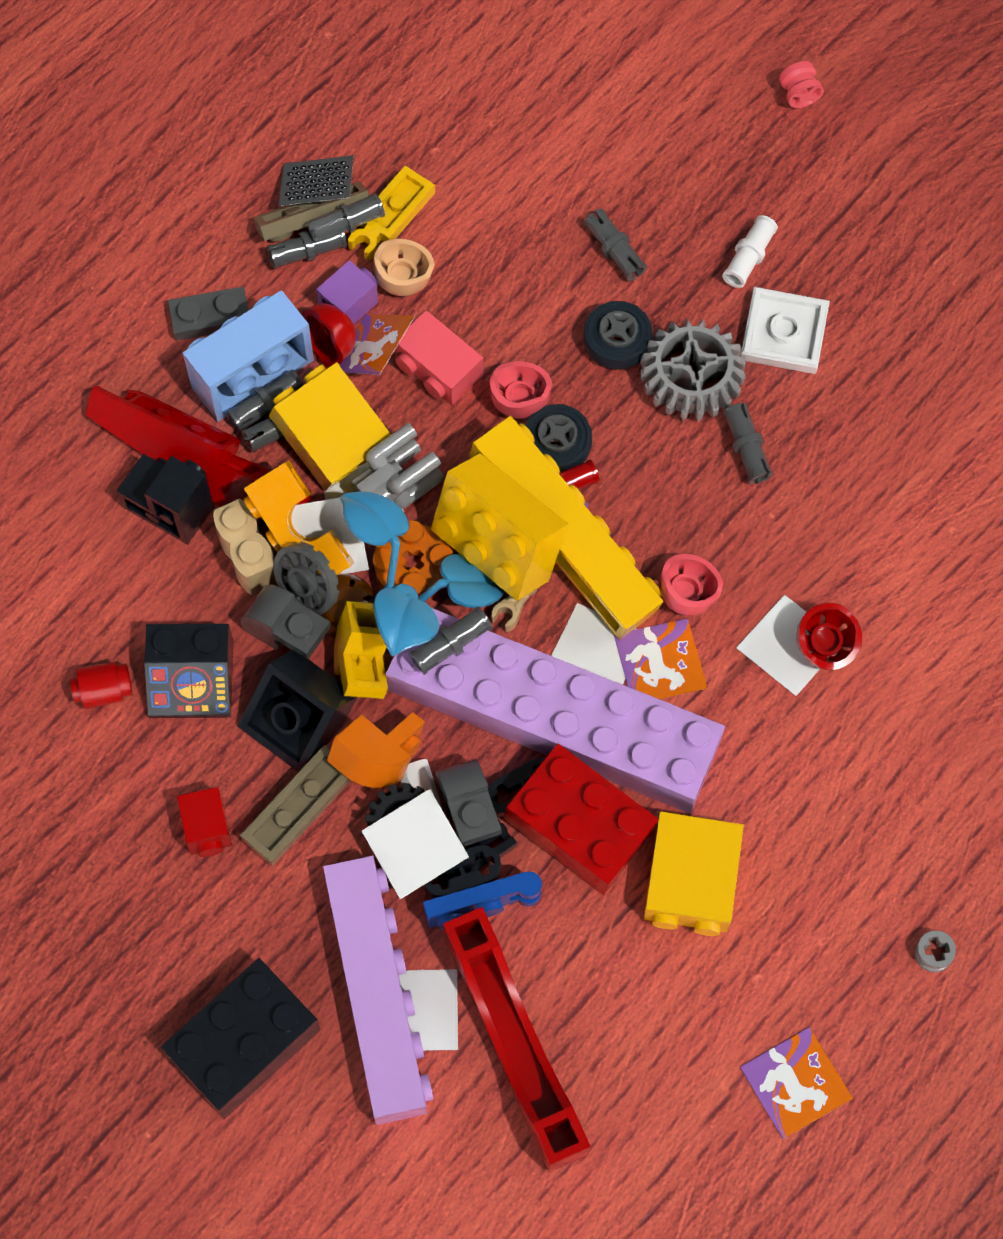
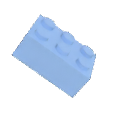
(248, 354)

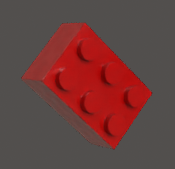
(580, 819)

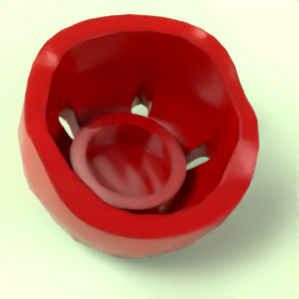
(330, 332)
(827, 639)

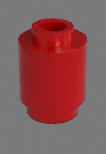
(101, 684)

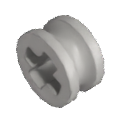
(941, 940)

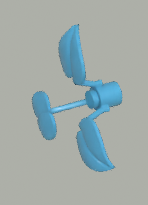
(398, 610)

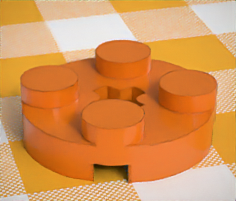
(417, 541)

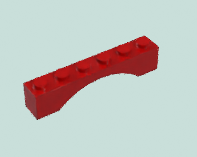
(515, 1041)

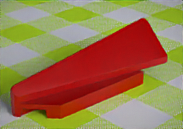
(167, 432)

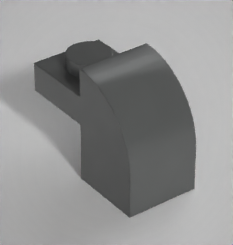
(280, 620)
(468, 802)

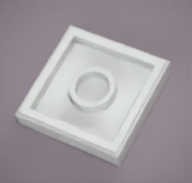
(785, 330)

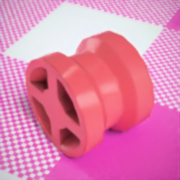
(801, 84)

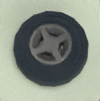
(622, 321)
(561, 425)

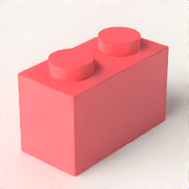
(438, 359)

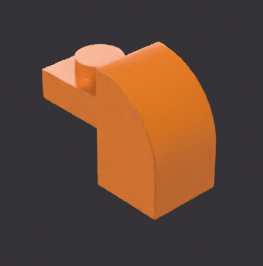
(371, 756)

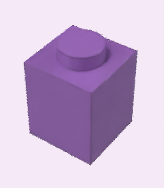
(350, 290)

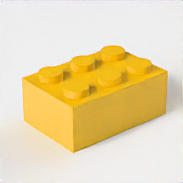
(498, 526)

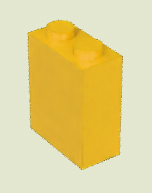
(328, 424)
(693, 873)

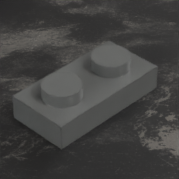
(205, 312)

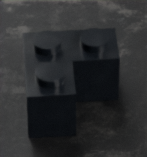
(168, 495)

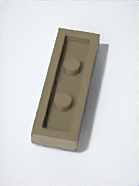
(280, 223)
(295, 808)

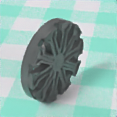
(303, 577)

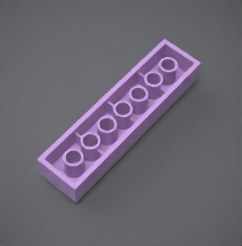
(551, 702)

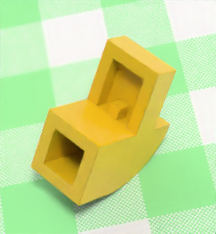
(360, 652)

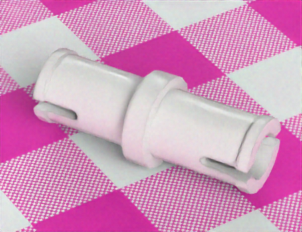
(750, 251)

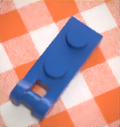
(491, 896)

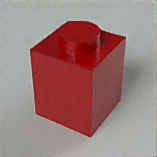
(204, 822)

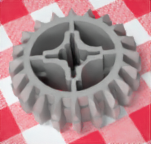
(710, 357)

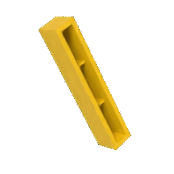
(588, 553)

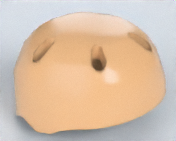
(401, 274)

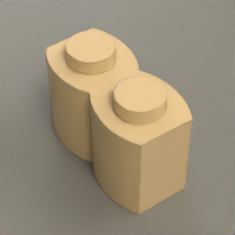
(245, 546)

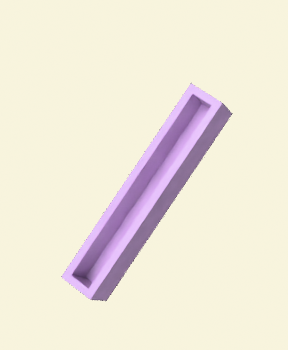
(375, 990)

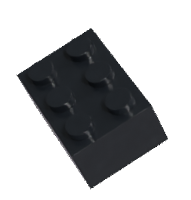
(241, 1038)

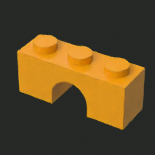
(275, 499)

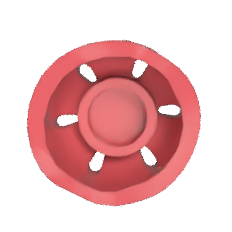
(520, 396)
(684, 591)

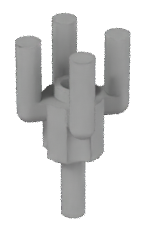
(388, 477)

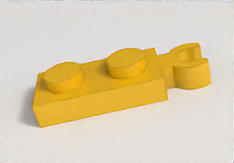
(401, 203)

